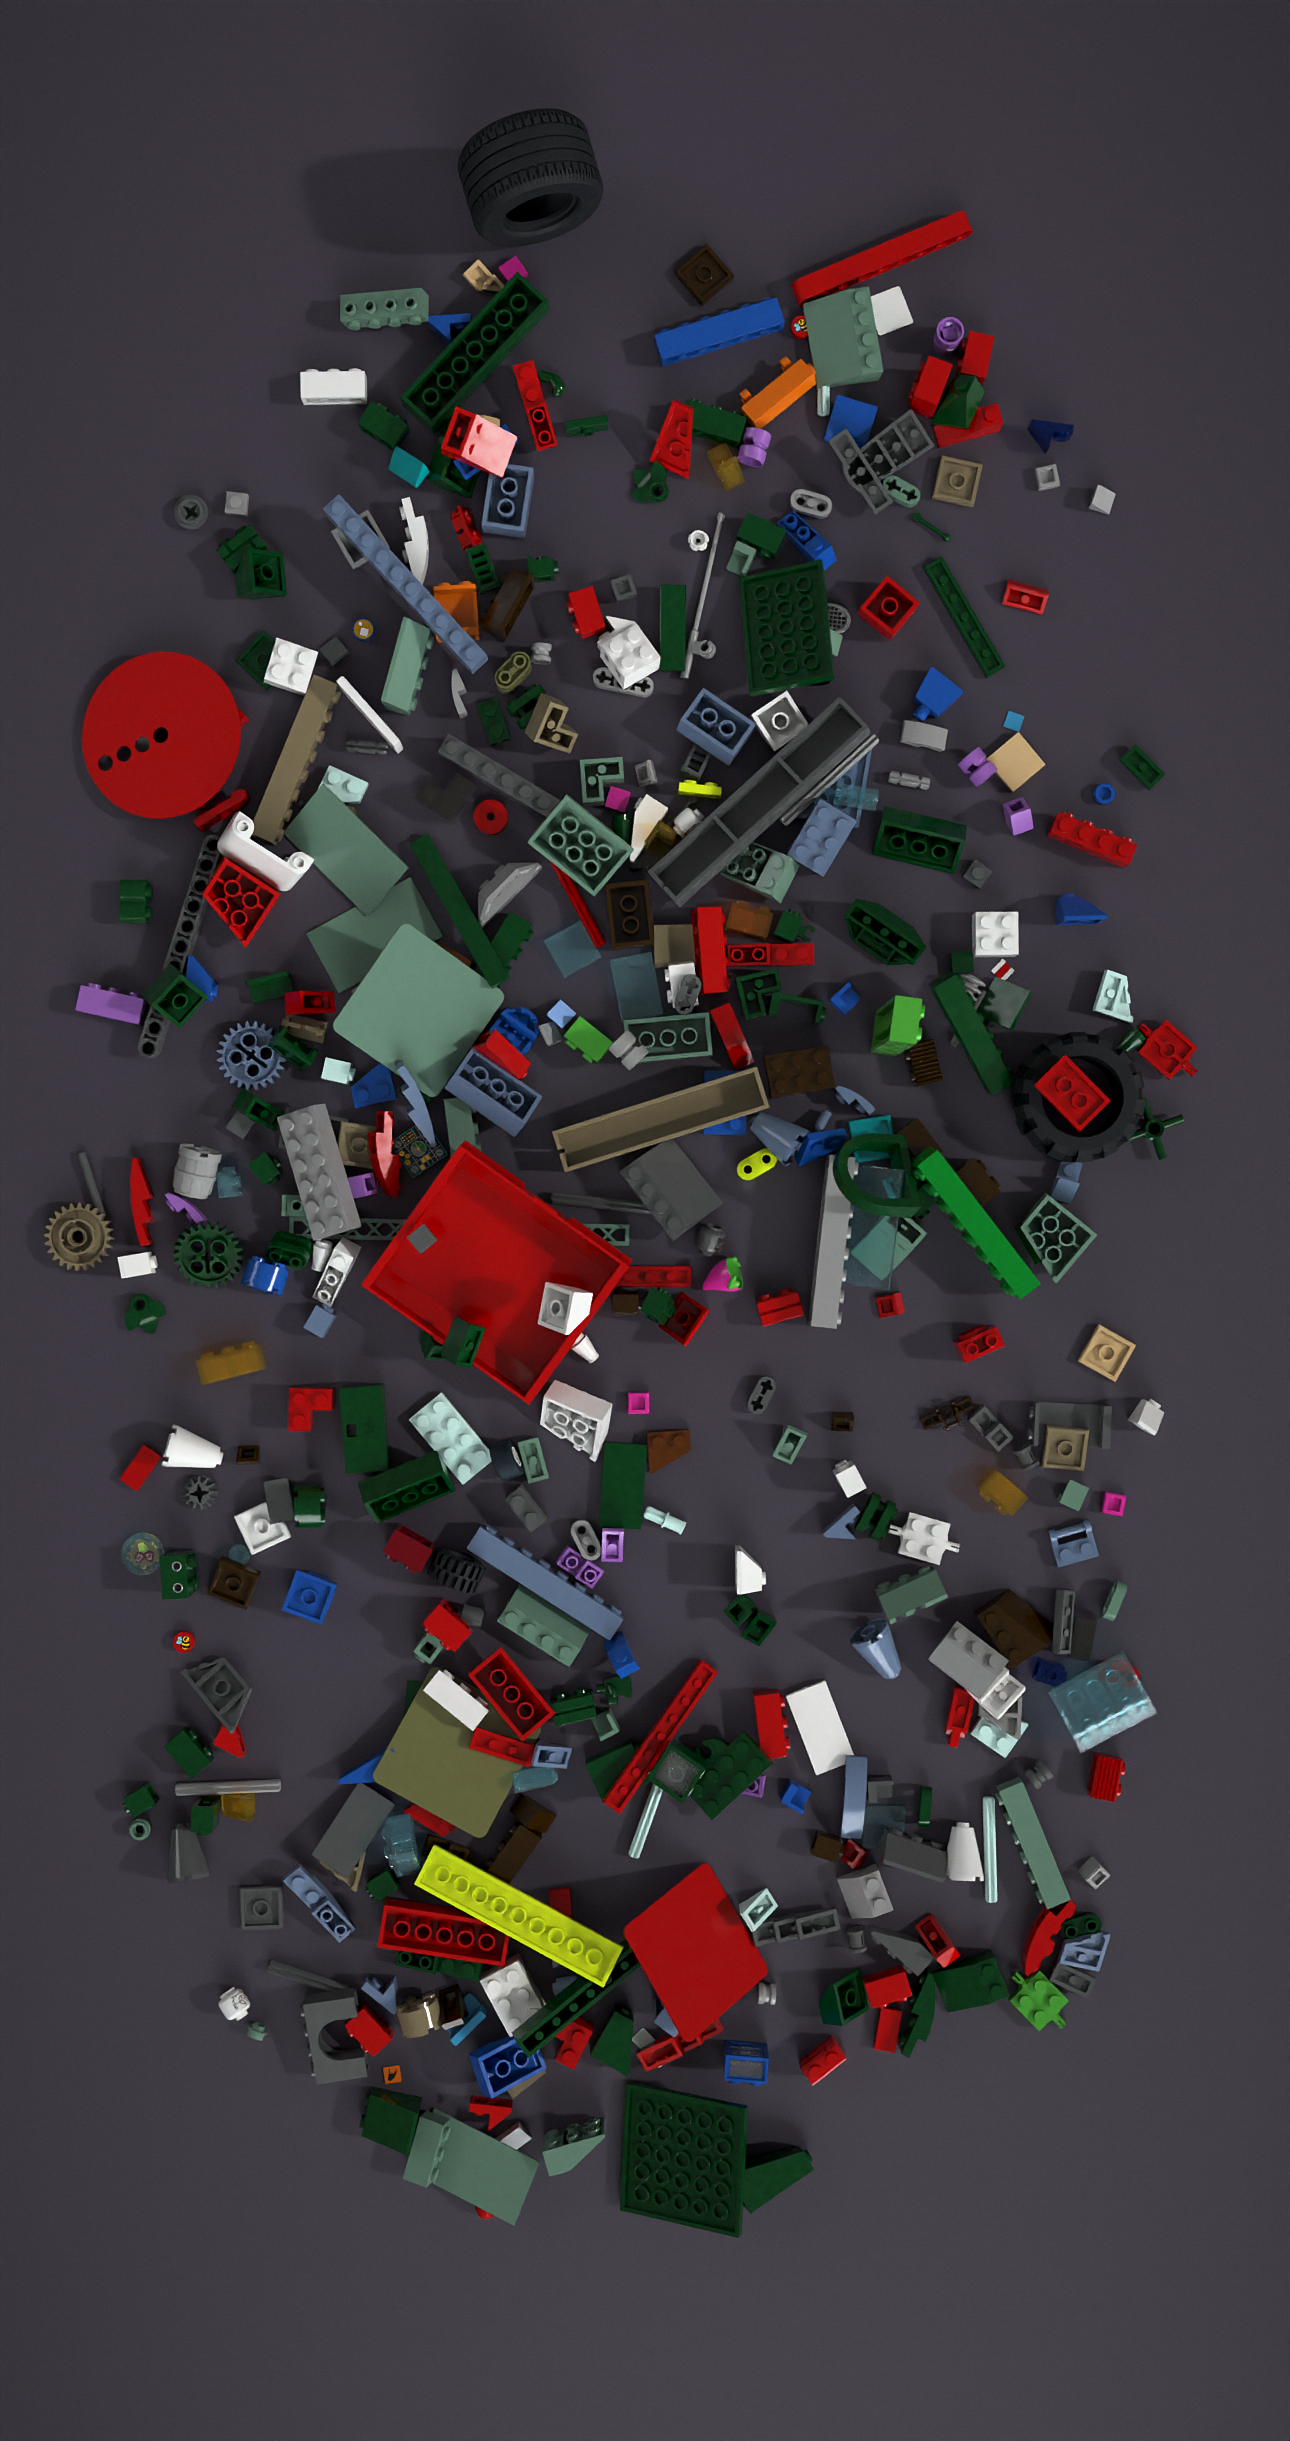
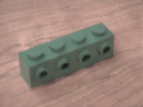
(384, 308)

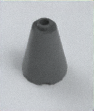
(185, 1856)

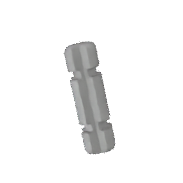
(909, 780)

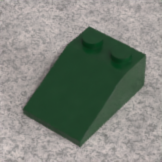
(971, 1982)

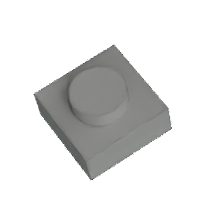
(236, 504)

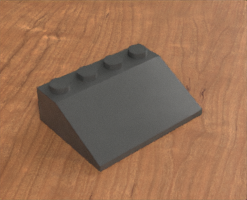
(671, 1188)

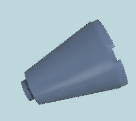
(778, 1136)
(877, 1647)

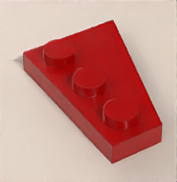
(675, 440)

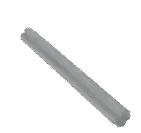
(829, 779)

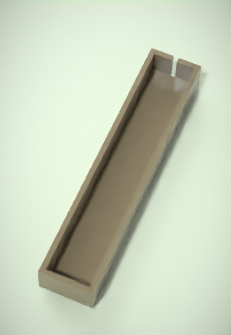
(661, 1119)

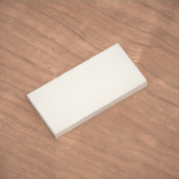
(370, 714)
(820, 1726)

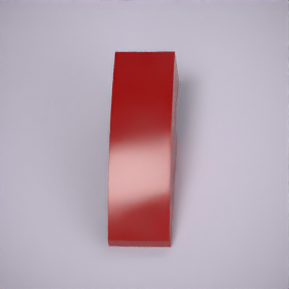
(731, 1036)

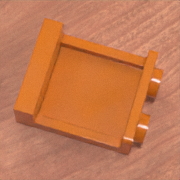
(461, 604)

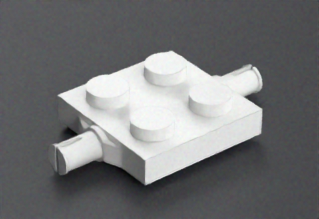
(924, 1538)

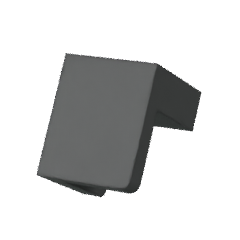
(879, 1788)

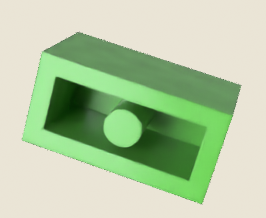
(588, 1040)

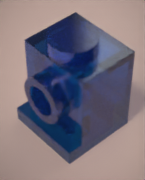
(1044, 1667)

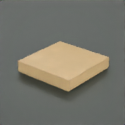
(1016, 762)
(1106, 1353)

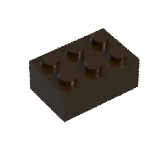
(629, 915)
(799, 1072)

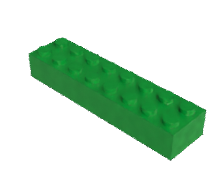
(974, 1222)

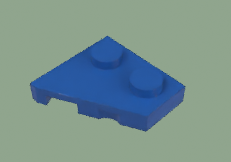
(374, 1087)
(820, 1144)

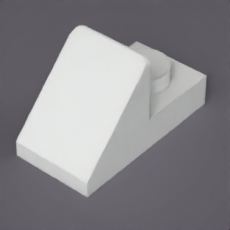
(617, 626)

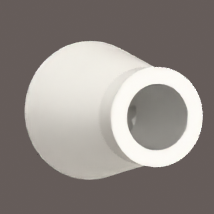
(321, 1252)
(585, 1348)

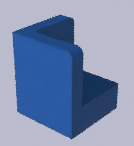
(845, 999)
(795, 1796)

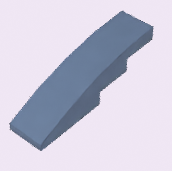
(417, 1110)

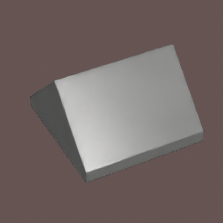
(352, 555)

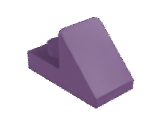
(612, 1545)

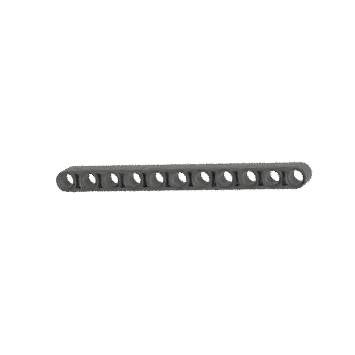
(181, 936)

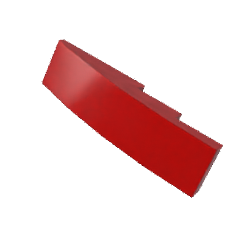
(140, 1193)
(669, 2048)

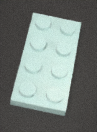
(452, 1438)

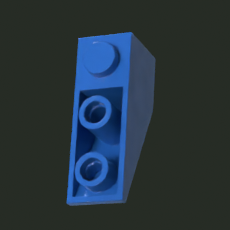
(807, 540)

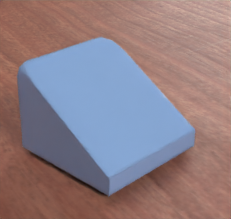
(561, 1014)

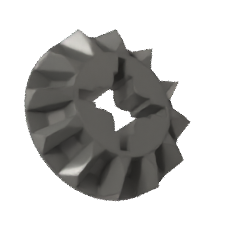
(191, 502)
(206, 1485)

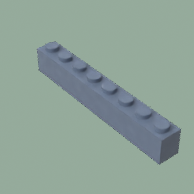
(546, 1582)

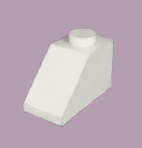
(137, 1264)
(1147, 1416)

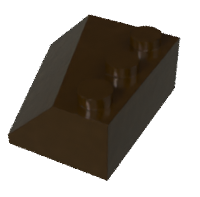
(1015, 1627)

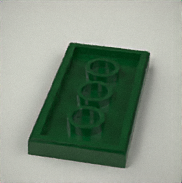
(622, 1485)

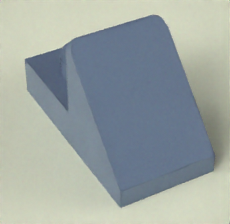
(1065, 1181)
(837, 1527)
(551, 1755)
(385, 1996)

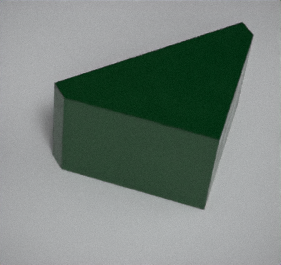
(759, 1626)

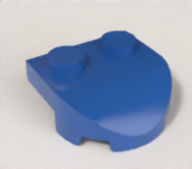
(518, 1027)

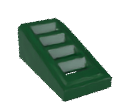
(474, 551)

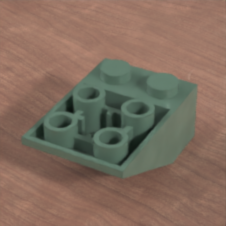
(762, 871)
(907, 1238)
(569, 2146)

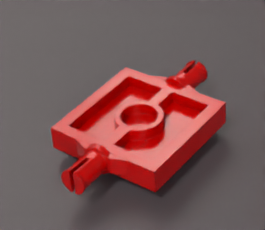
(1167, 1049)

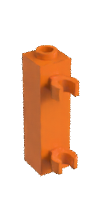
(779, 394)

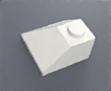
(563, 1307)
(747, 1573)

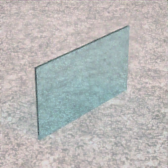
(873, 1235)

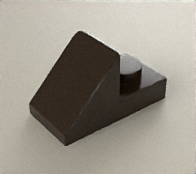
(452, 2007)

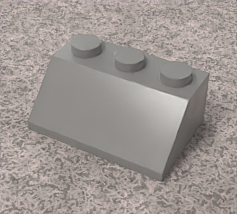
(968, 1659)

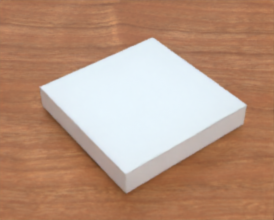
(257, 1529)

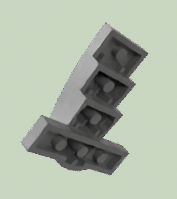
(880, 457)

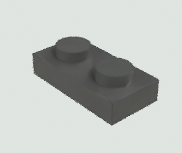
(1072, 1979)

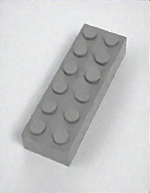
(319, 1171)

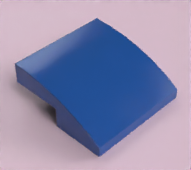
(854, 416)

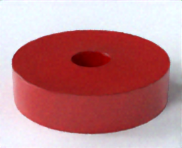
(491, 807)

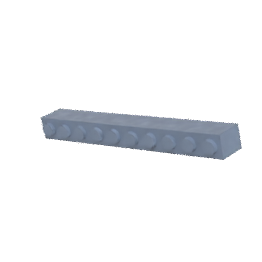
(405, 584)

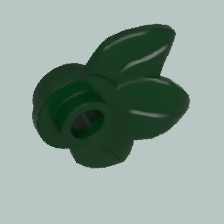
(648, 483)
(145, 1316)

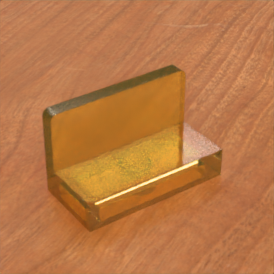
(663, 832)

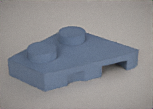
(1085, 1950)

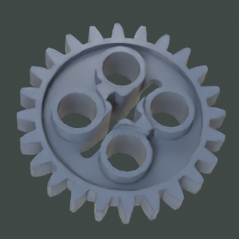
(240, 1071)

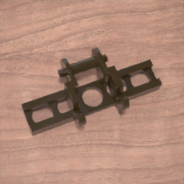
(942, 1419)

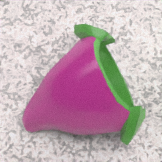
(724, 1276)

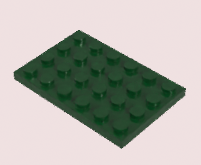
(786, 628)

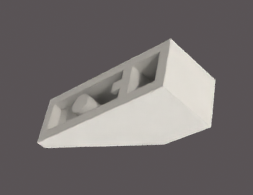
(646, 816)

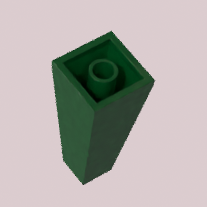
(773, 2173)

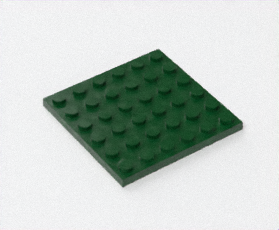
(684, 2158)

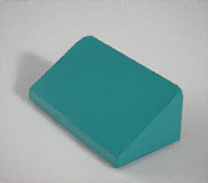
(408, 467)

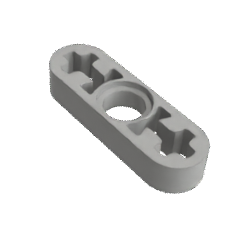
(606, 684)

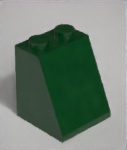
(391, 2118)

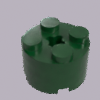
(308, 1506)

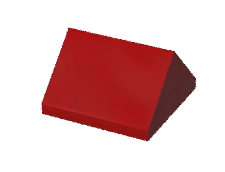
(686, 1320)

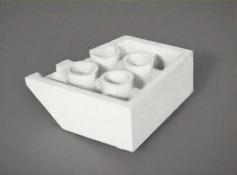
(576, 1417)

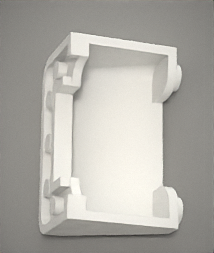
(259, 861)

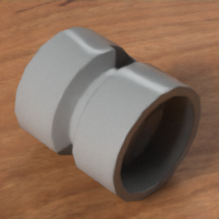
(628, 1050)

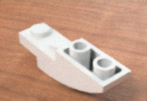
(418, 549)

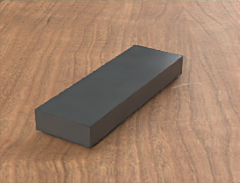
(1063, 1621)

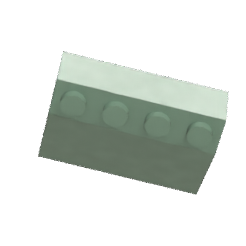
(843, 338)
(580, 845)

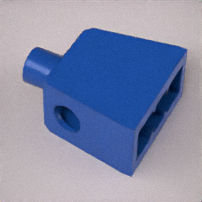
(935, 695)

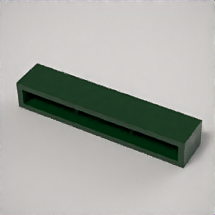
(971, 1032)

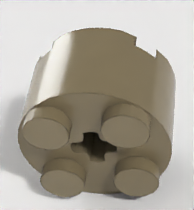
(419, 2015)

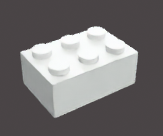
(512, 1992)

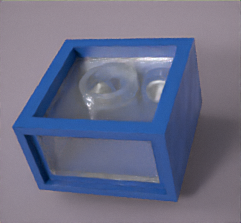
(745, 2062)

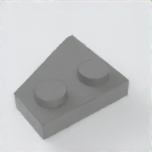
(1009, 1722)

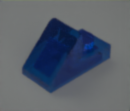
(1044, 430)

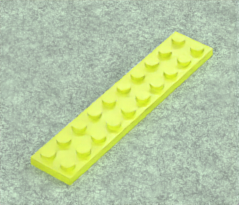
(519, 1915)

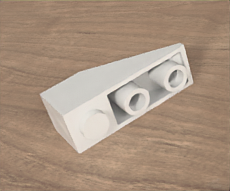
(336, 1271)

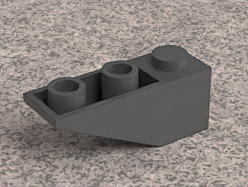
(905, 1947)

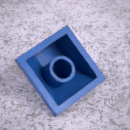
(1077, 911)

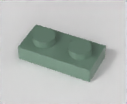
(533, 1460)

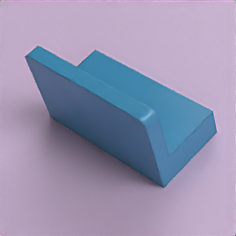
(476, 2014)

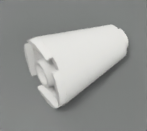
(190, 1450)
(963, 1854)

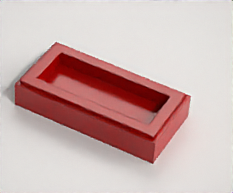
(140, 1467)
(887, 2029)

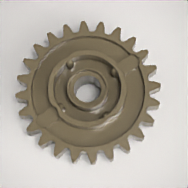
(63, 1236)

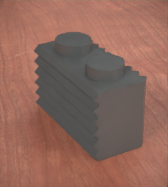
(526, 1508)

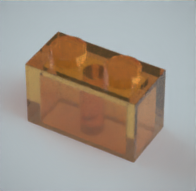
(749, 920)

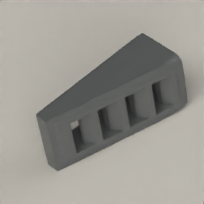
(692, 771)

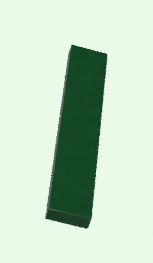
(964, 617)

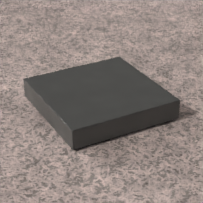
(262, 1907)

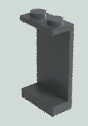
(1091, 1416)

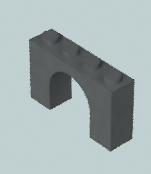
(329, 2063)

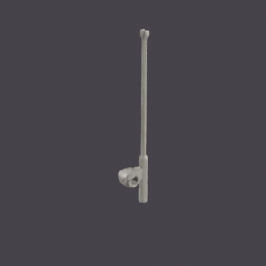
(694, 646)

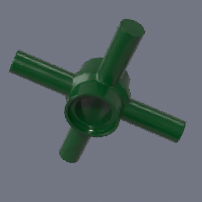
(1161, 1125)

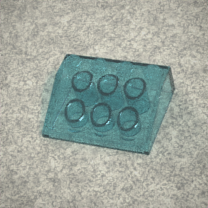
(1102, 1702)

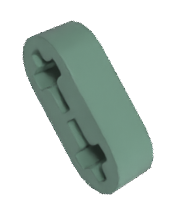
(904, 487)
(1114, 1600)

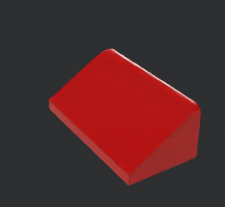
(1025, 597)

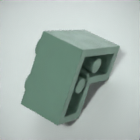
(595, 774)

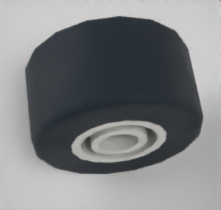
(506, 1460)

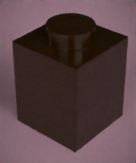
(827, 1846)

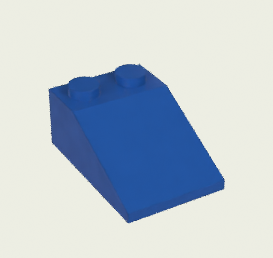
(503, 2066)

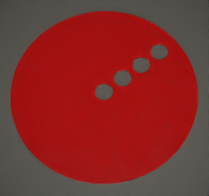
(201, 741)

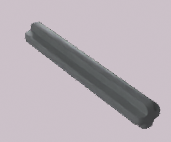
(304, 1977)

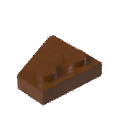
(666, 1447)

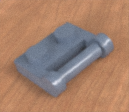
(1076, 1549)

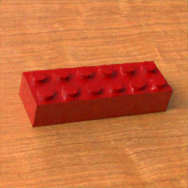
(440, 1932)

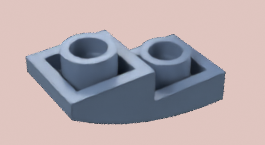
(847, 1096)

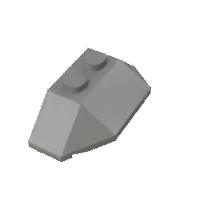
(503, 888)

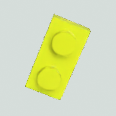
(709, 790)

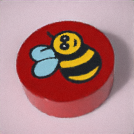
(798, 327)
(184, 1641)

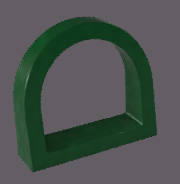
(900, 1159)

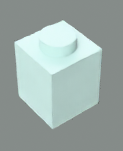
(338, 1071)

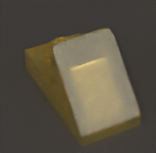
(726, 467)
(239, 1806)

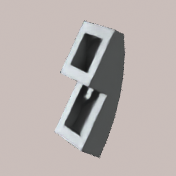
(990, 1427)

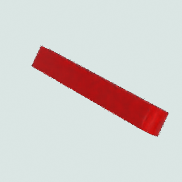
(882, 258)

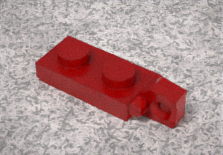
(958, 1715)

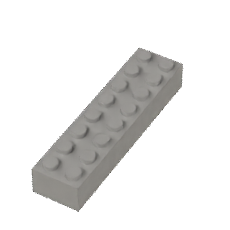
(831, 1250)

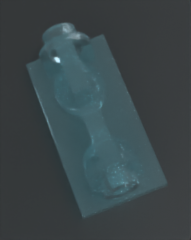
(856, 796)
(533, 1778)

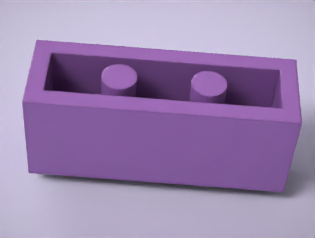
(111, 1004)

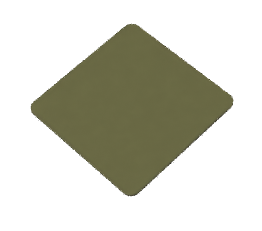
(441, 1771)

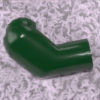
(554, 380)

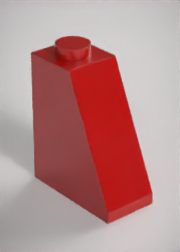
(502, 1053)

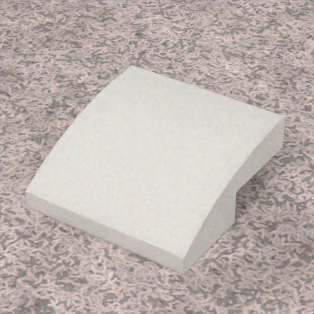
(1001, 1694)

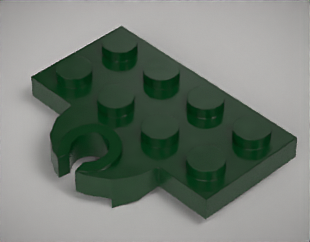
(729, 1772)

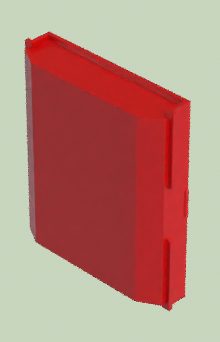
(493, 1267)

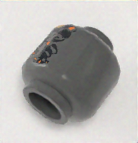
(710, 1239)

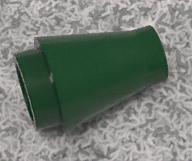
(622, 826)
(1131, 1040)

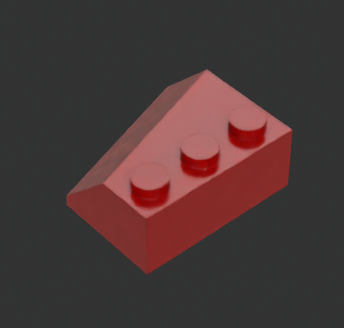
(239, 898)

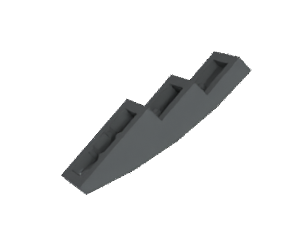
(796, 1925)

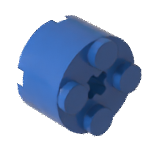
(264, 1276)

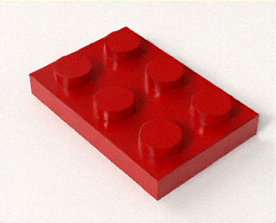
(1071, 1093)

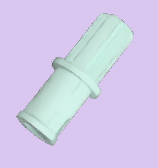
(664, 1519)

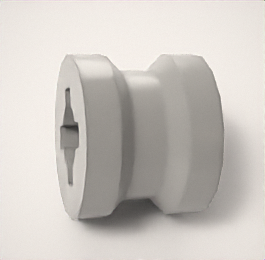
(540, 653)
(766, 1993)

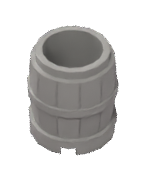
(195, 1171)

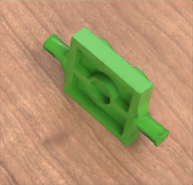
(1038, 1999)

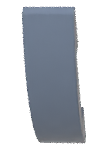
(854, 1797)

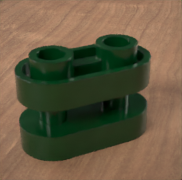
(518, 704)
(289, 1249)
(887, 1512)

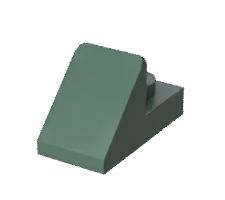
(789, 1444)

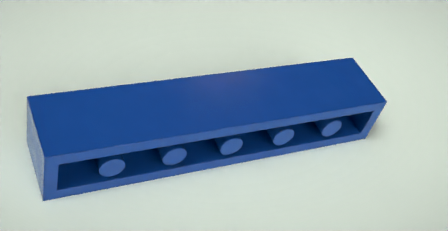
(719, 331)

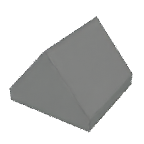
(646, 773)

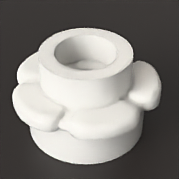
(698, 534)

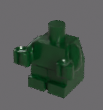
(616, 1687)

